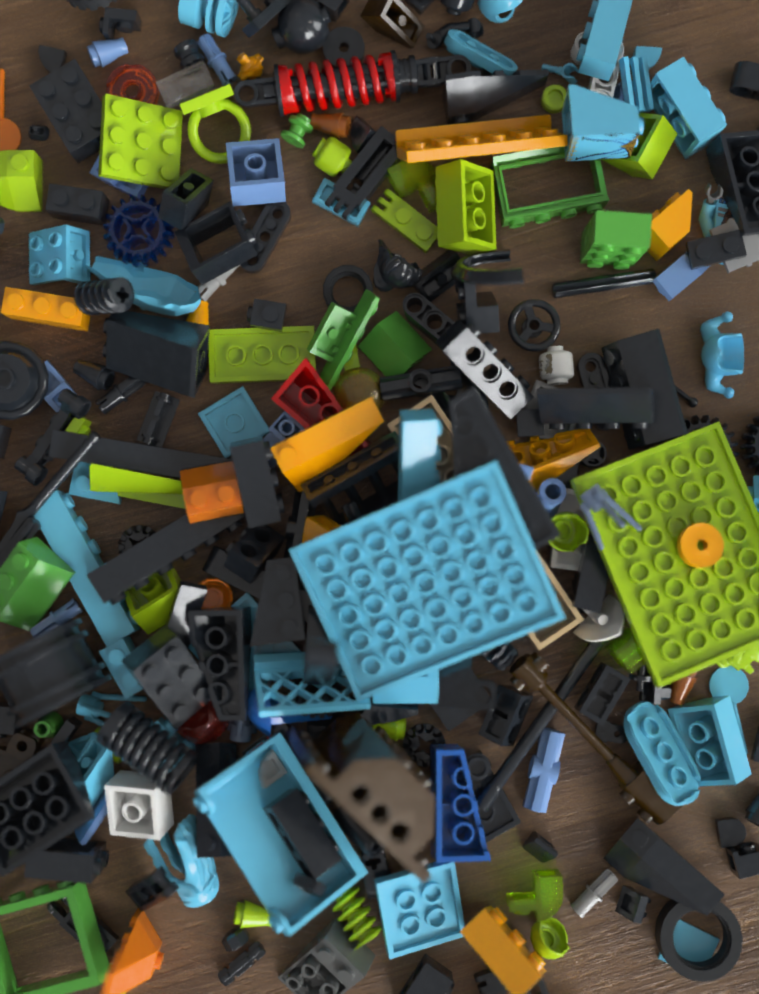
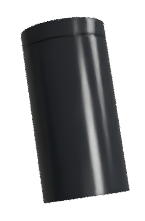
(358, 833)

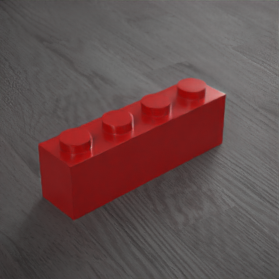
(309, 398)

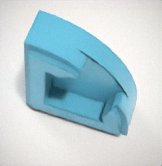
(652, 54)

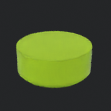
(553, 98)

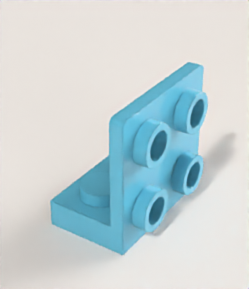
(59, 255)

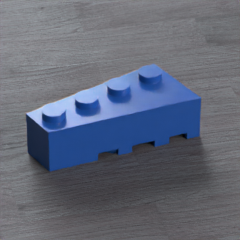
(457, 823)

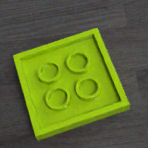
(139, 142)

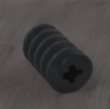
(104, 296)

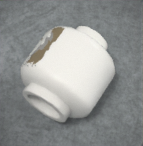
(556, 366)

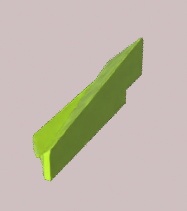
(137, 485)

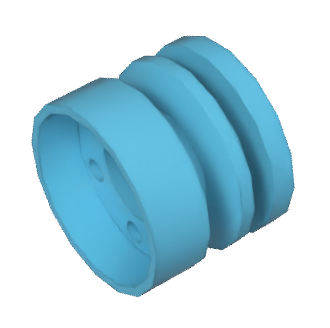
(216, 14)

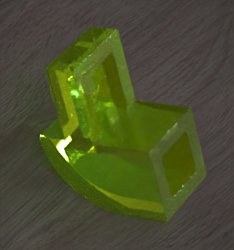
(414, 176)
(544, 899)

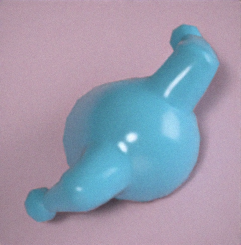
(721, 354)

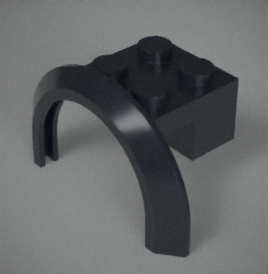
(482, 308)

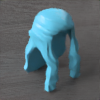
(201, 876)

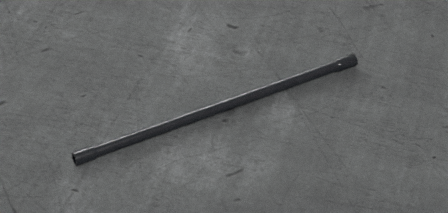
(494, 786)

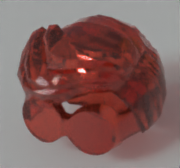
(203, 726)

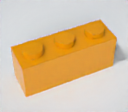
(43, 309)

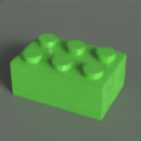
(615, 239)

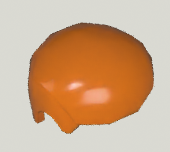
(218, 593)

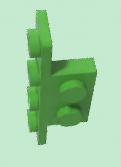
(339, 334)

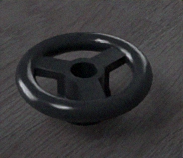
(527, 332)

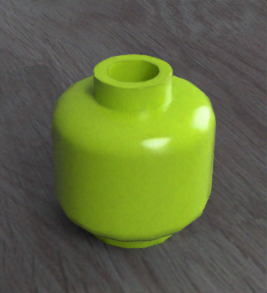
(332, 156)

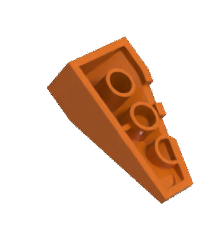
(136, 958)

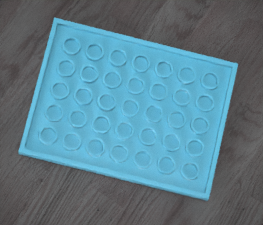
(427, 581)

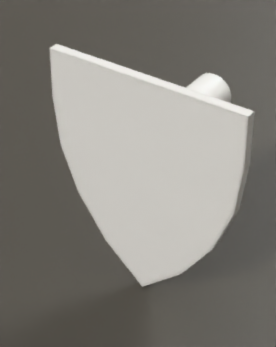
(602, 625)

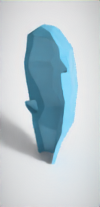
(153, 288)

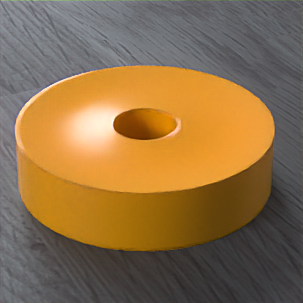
(712, 545)

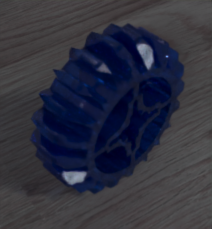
(132, 239)

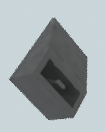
(328, 963)

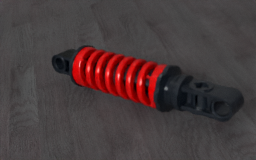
(347, 82)

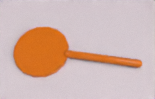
(9, 132)

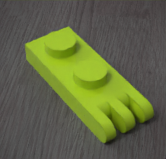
(406, 221)

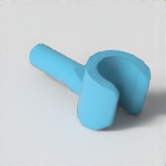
(564, 71)

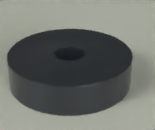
(343, 37)

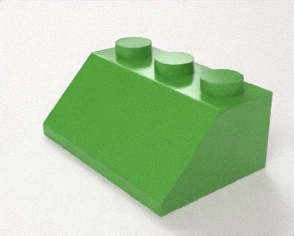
(31, 583)

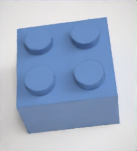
(256, 172)

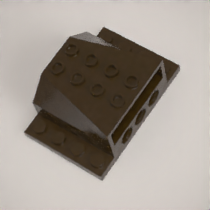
(373, 783)

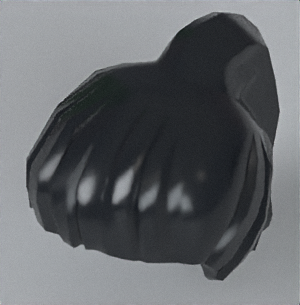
(394, 271)

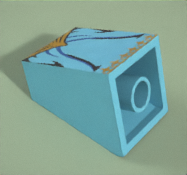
(598, 126)

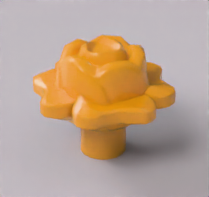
(250, 66)

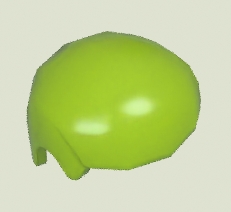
(573, 531)
(549, 938)

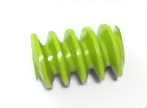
(356, 917)

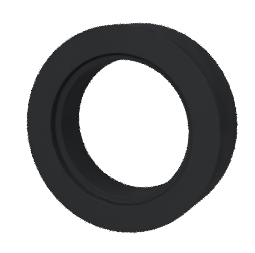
(706, 970)

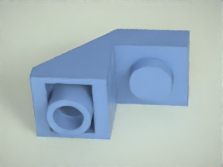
(677, 277)
(281, 429)

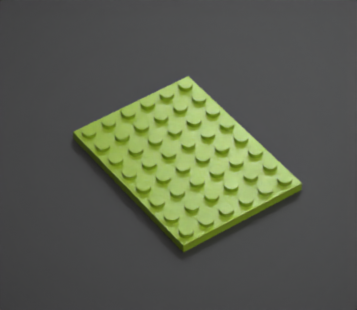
(676, 611)

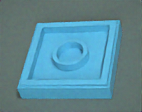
(233, 420)

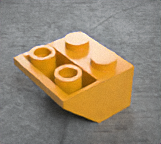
(670, 224)

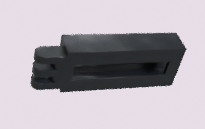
(369, 168)

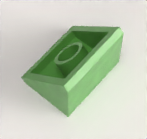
(394, 346)

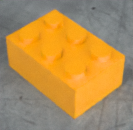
(504, 950)

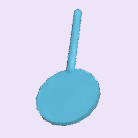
(730, 682)

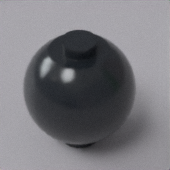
(302, 26)

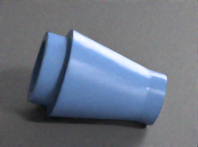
(106, 51)

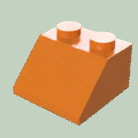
(211, 492)

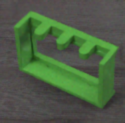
(545, 211)

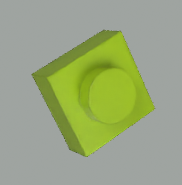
(79, 426)

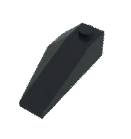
(735, 167)
(655, 865)

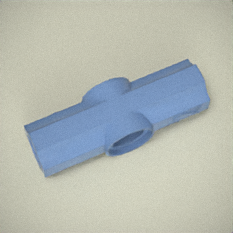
(543, 770)

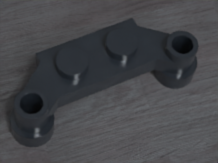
(71, 407)

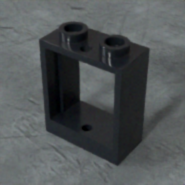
(209, 226)
(69, 861)

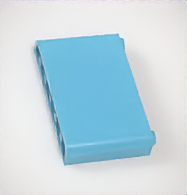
(235, 808)

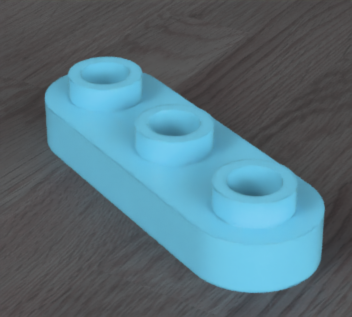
(478, 53)

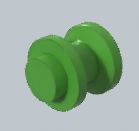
(299, 126)

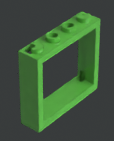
(87, 932)

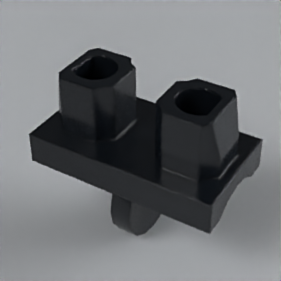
(647, 689)

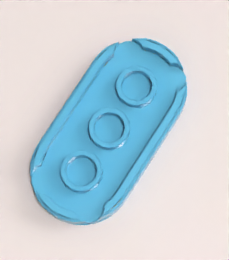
(662, 753)

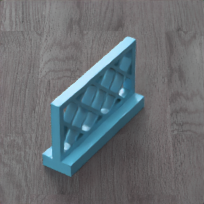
(291, 666)

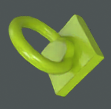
(207, 105)

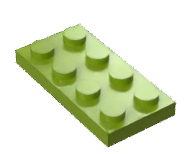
(258, 353)

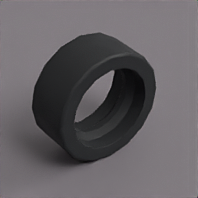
(342, 271)

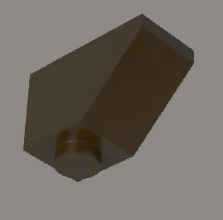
(393, 21)

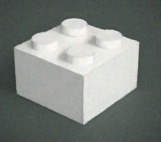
(137, 807)

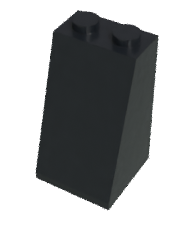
(157, 350)

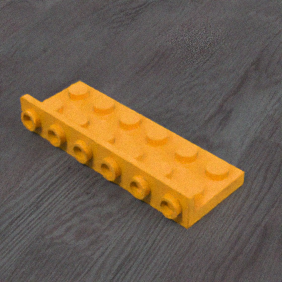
(477, 138)

